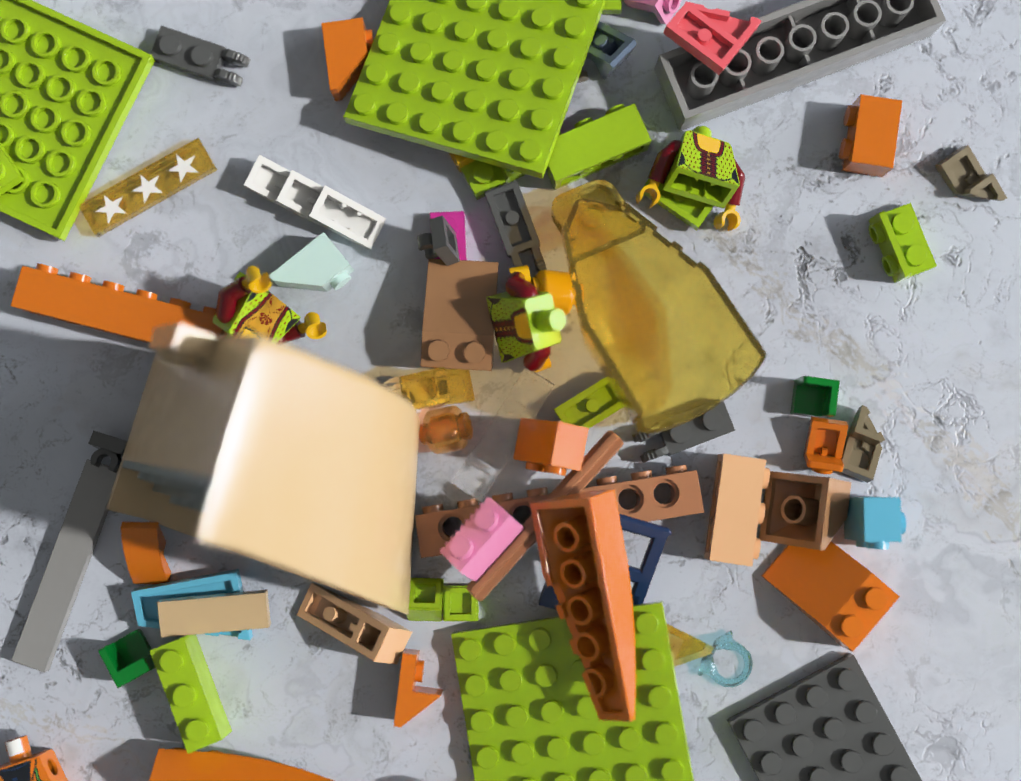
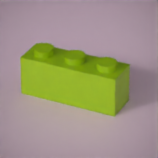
(597, 145)
(191, 692)

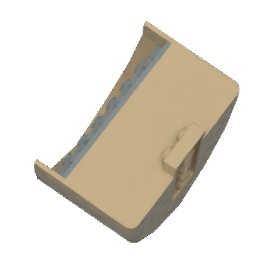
(276, 460)

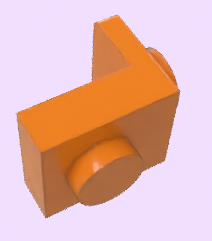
(825, 445)

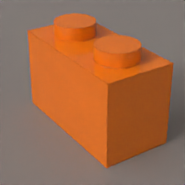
(870, 135)
(550, 445)

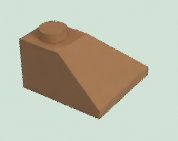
(804, 509)

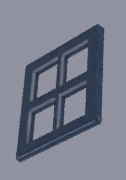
(640, 576)

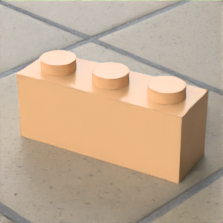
(736, 509)

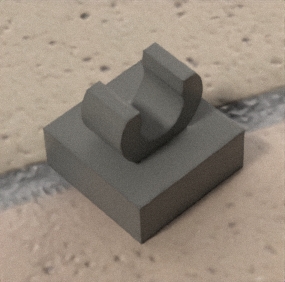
(440, 242)
(107, 446)

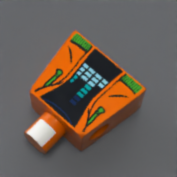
(29, 767)

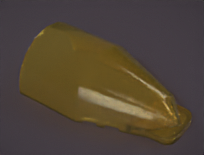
(650, 312)

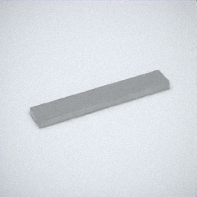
(65, 568)

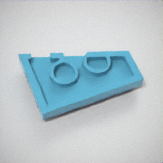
(146, 597)

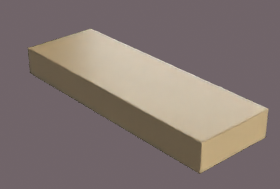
(214, 613)

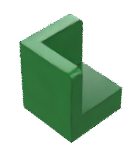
(815, 397)
(127, 658)

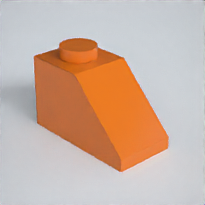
(346, 52)

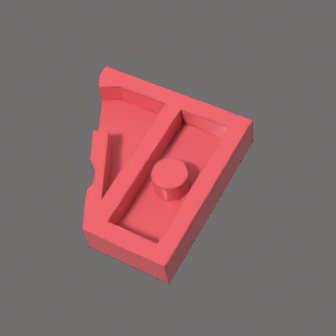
(710, 34)

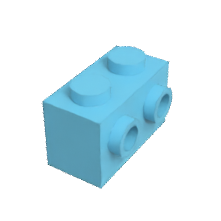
(874, 521)

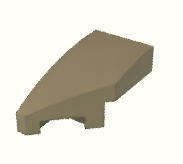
(967, 178)
(862, 447)

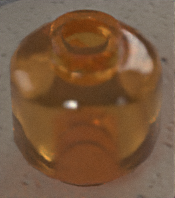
(446, 430)

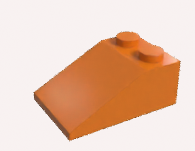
(831, 591)

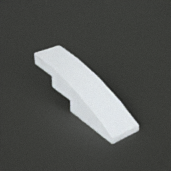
(314, 202)

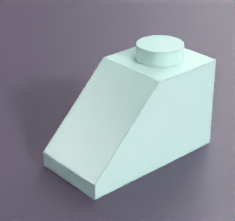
(314, 267)

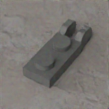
(197, 56)
(514, 223)
(697, 431)

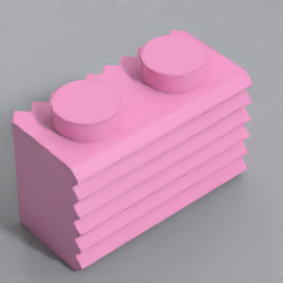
(481, 539)

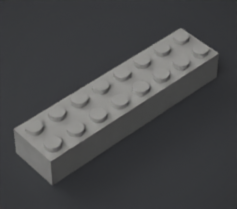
(792, 50)

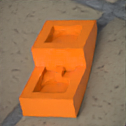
(144, 552)

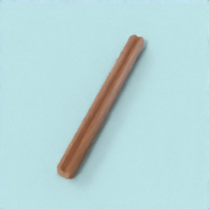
(571, 484)

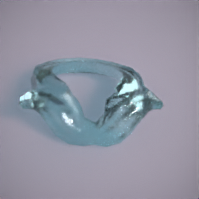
(709, 667)

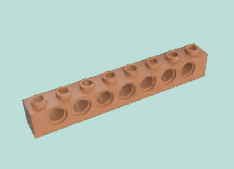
(684, 501)

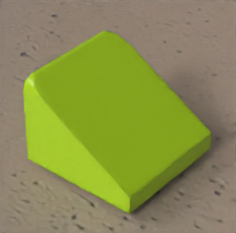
(426, 599)

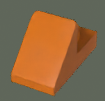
(412, 698)

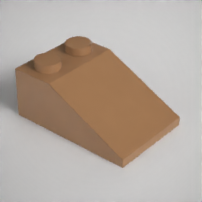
(457, 316)

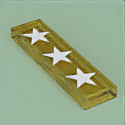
(148, 187)

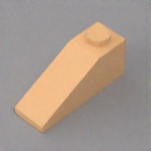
(354, 625)

